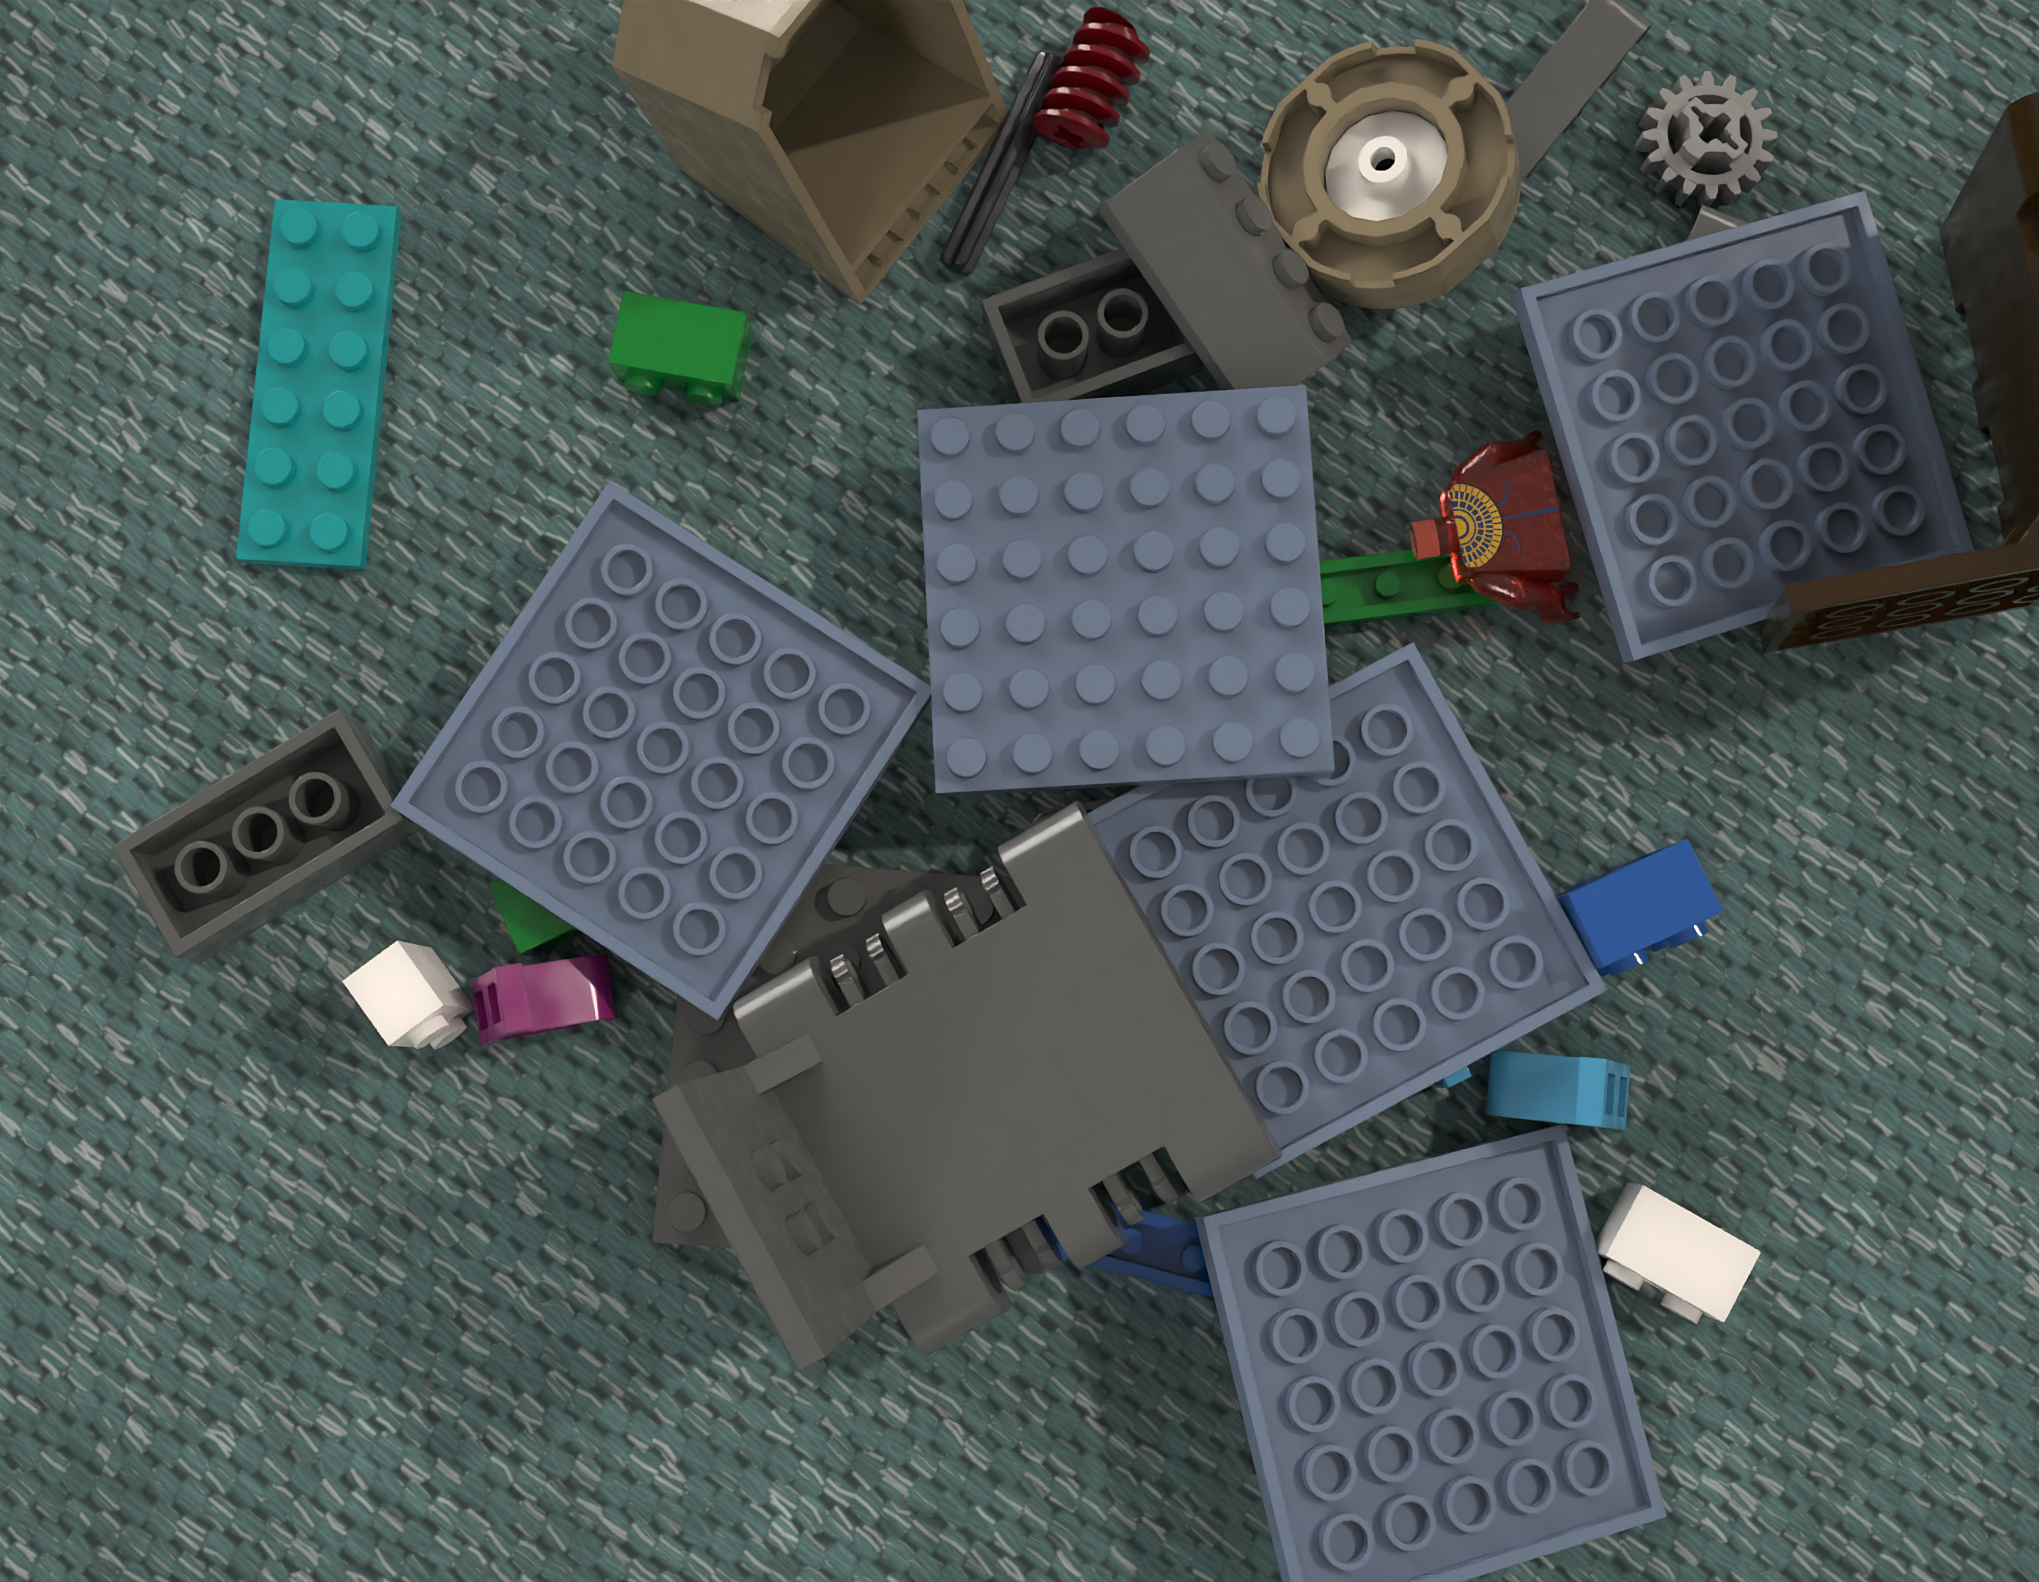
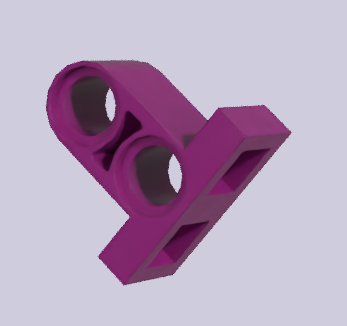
(542, 997)

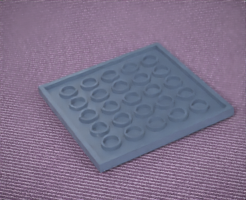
(1740, 421)
(1123, 592)
(664, 750)
(1355, 918)
(1431, 1366)

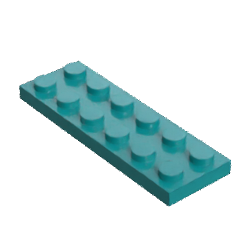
(319, 385)

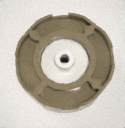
(1391, 173)

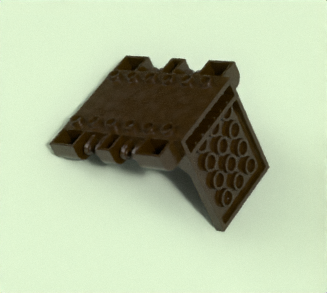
(1994, 280)

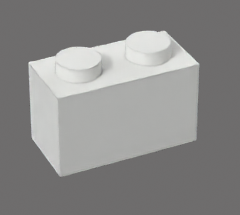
(410, 997)
(1674, 1252)

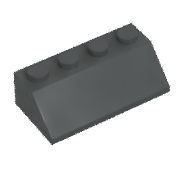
(1225, 270)

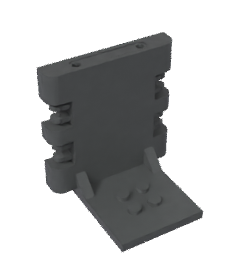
(963, 1102)

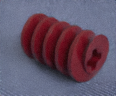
(1092, 81)

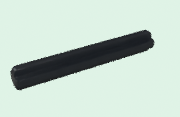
(1000, 168)

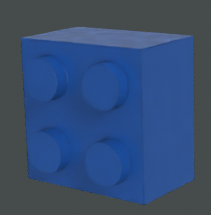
(1639, 905)

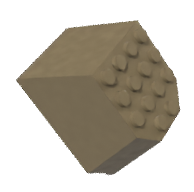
(842, 139)

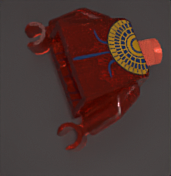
(1503, 529)

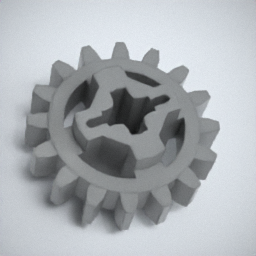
(1713, 111)

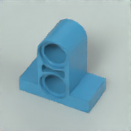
(1558, 1089)

